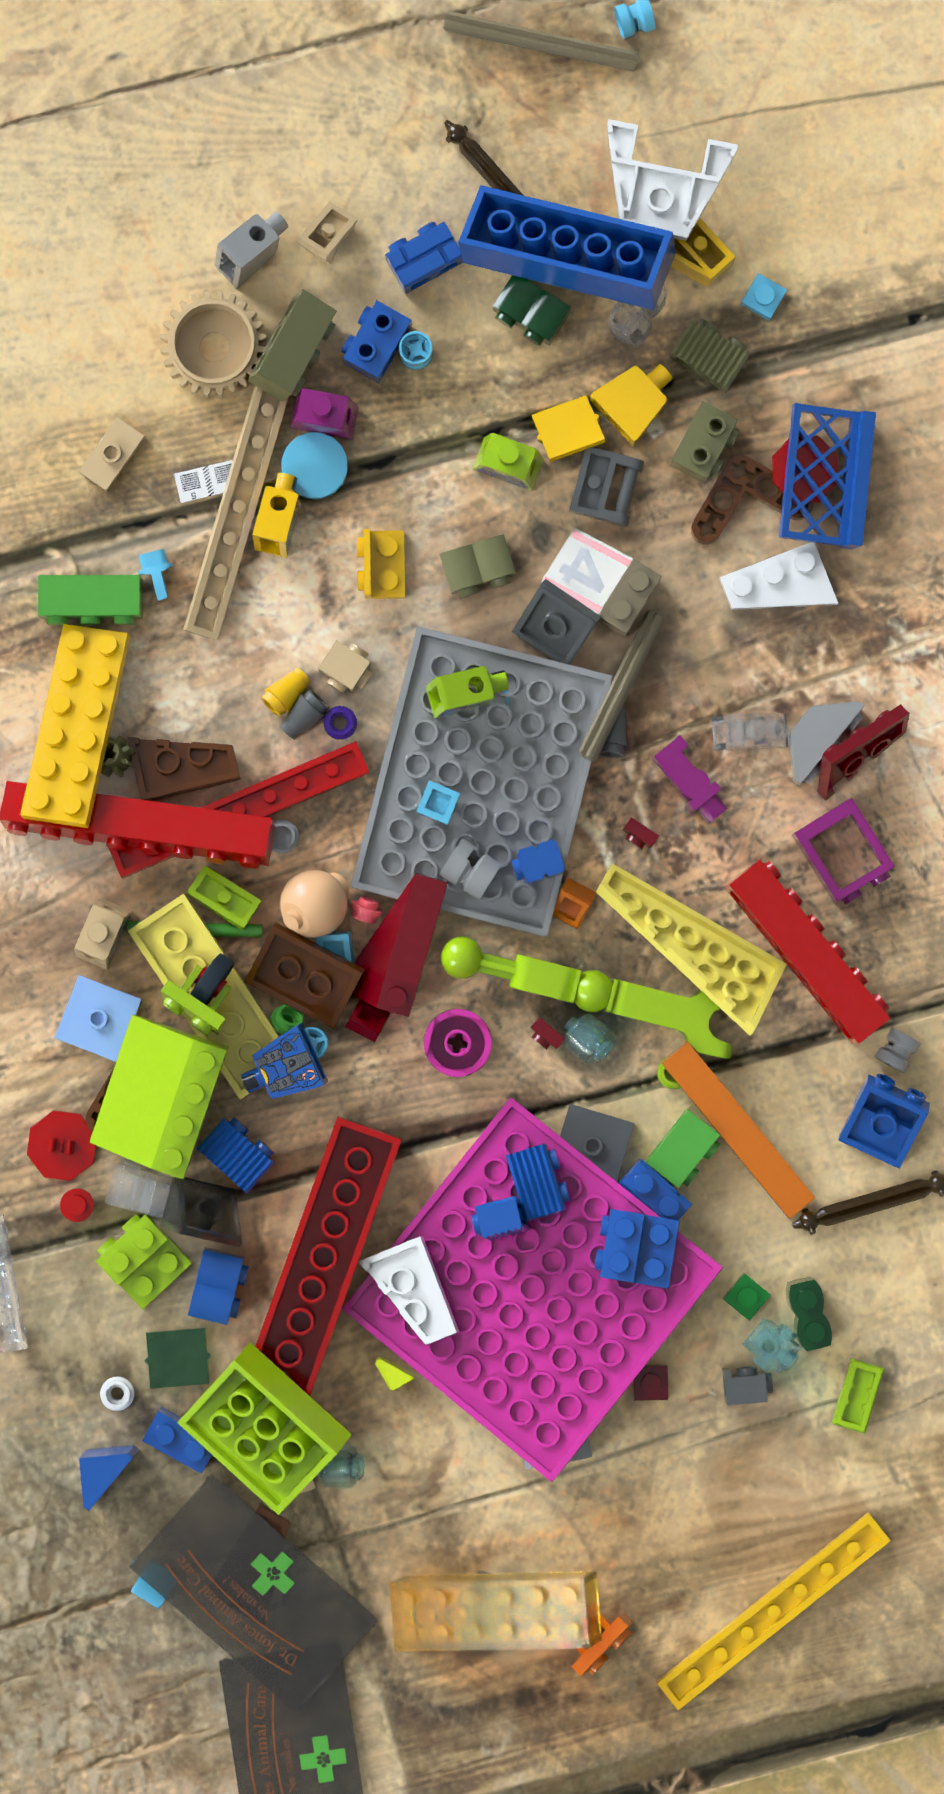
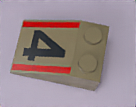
(603, 580)

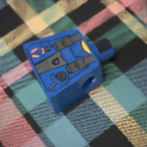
(286, 1065)

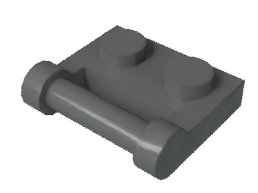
(595, 482)

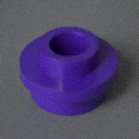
(340, 711)

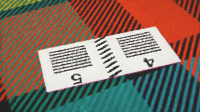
(202, 481)

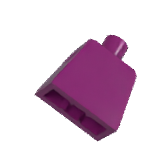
(324, 413)

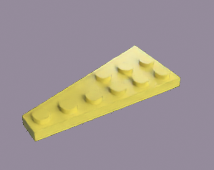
(715, 959)

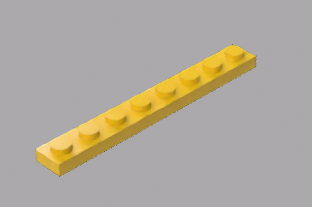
(773, 1611)

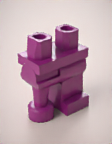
(690, 782)

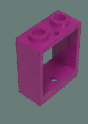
(852, 890)

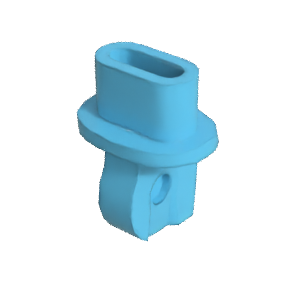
(154, 564)

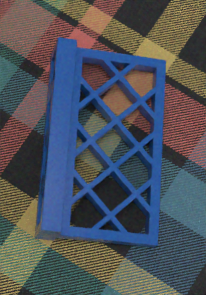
(855, 481)

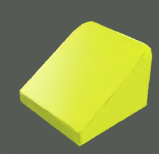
(392, 1373)

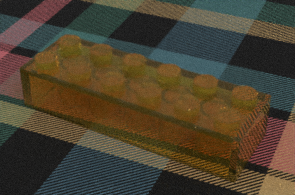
(495, 1611)

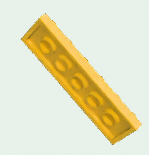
(75, 726)

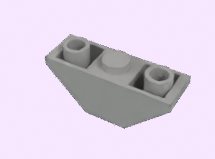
(817, 732)

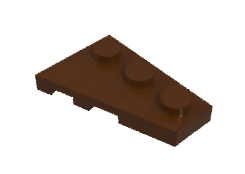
(179, 768)

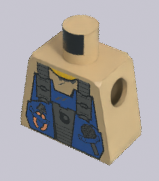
(102, 933)

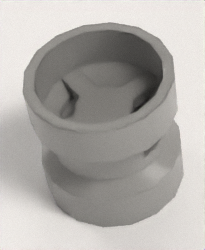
(897, 1050)

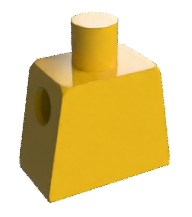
(633, 400)

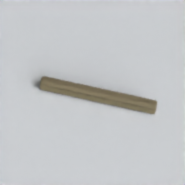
(621, 685)

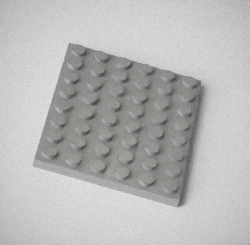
(509, 763)

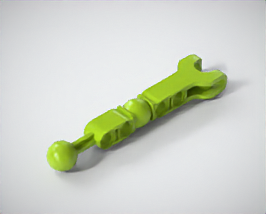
(592, 992)

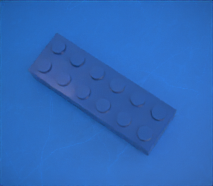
(567, 247)

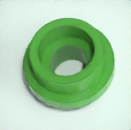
(285, 1018)

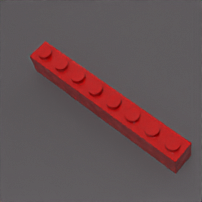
(155, 828)

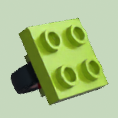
(209, 983)

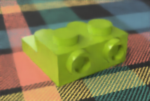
(142, 1259)

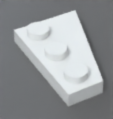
(781, 581)
(414, 1287)

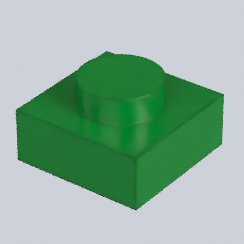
(746, 1296)

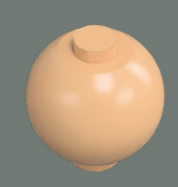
(314, 902)

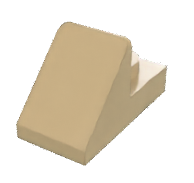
(327, 232)

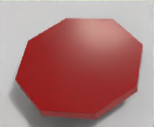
(805, 458)
(61, 1145)

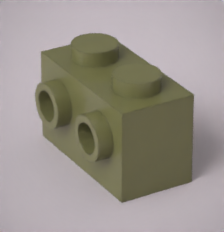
(704, 442)

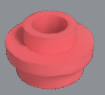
(366, 910)

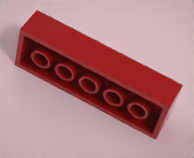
(807, 952)

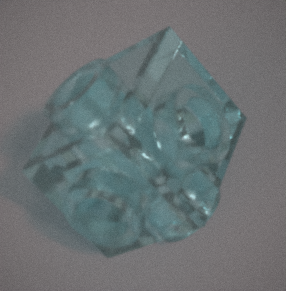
(762, 1344)

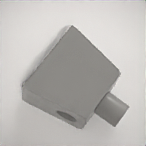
(249, 247)

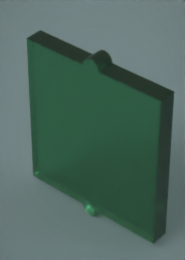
(177, 1358)

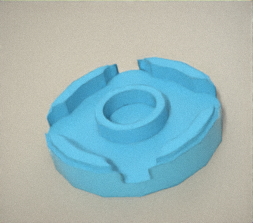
(317, 464)

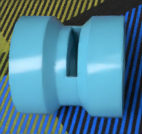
(634, 18)
(418, 345)

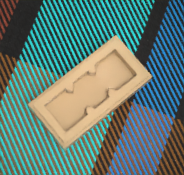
(112, 454)

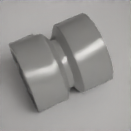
(470, 869)

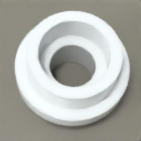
(117, 1404)

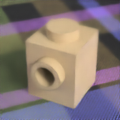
(346, 667)

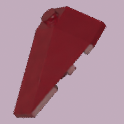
(400, 947)

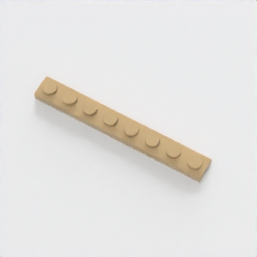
(235, 515)

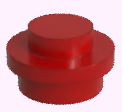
(77, 1205)

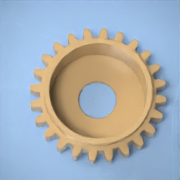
(208, 317)

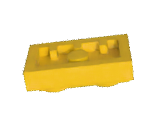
(383, 564)

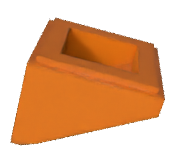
(573, 903)

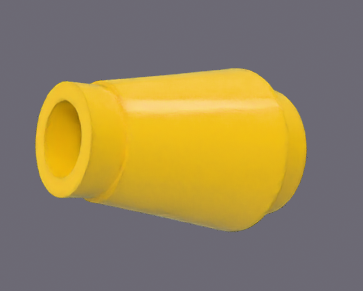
(285, 692)

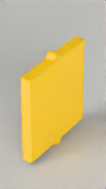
(568, 428)

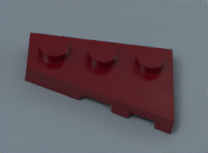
(871, 741)

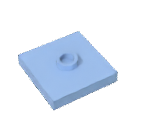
(97, 1018)

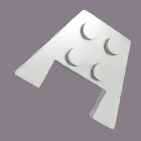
(663, 194)

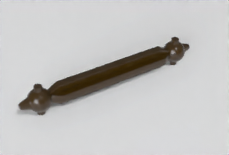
(479, 158)
(870, 1203)

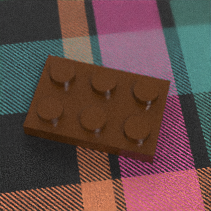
(304, 975)

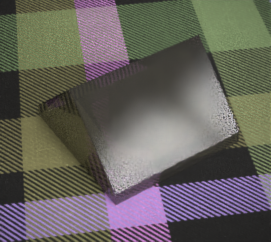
(203, 1211)

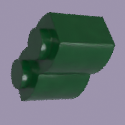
(531, 309)
(807, 1304)

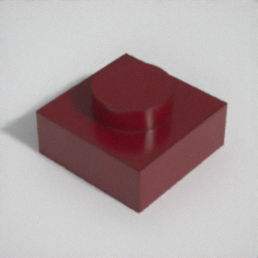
(639, 834)
(367, 1020)
(546, 1035)
(651, 1383)

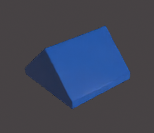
(100, 1469)

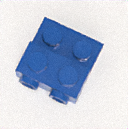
(885, 1120)
(637, 1248)

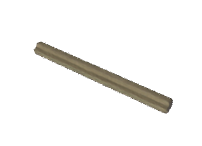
(541, 41)

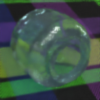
(588, 1038)
(343, 1469)

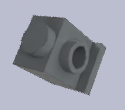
(746, 1386)

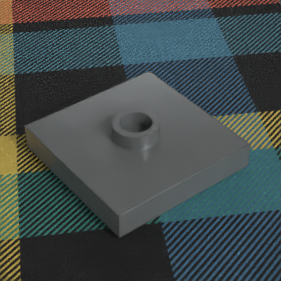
(556, 623)
(598, 1137)

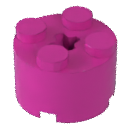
(441, 1053)

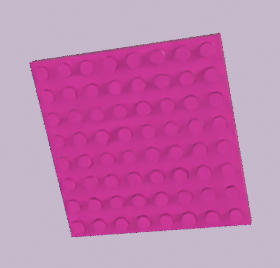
(539, 1330)

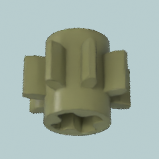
(122, 759)

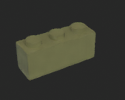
(293, 346)

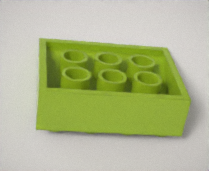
(158, 1096)
(264, 1428)

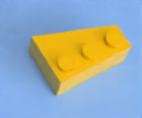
(702, 255)

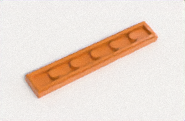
(738, 1130)

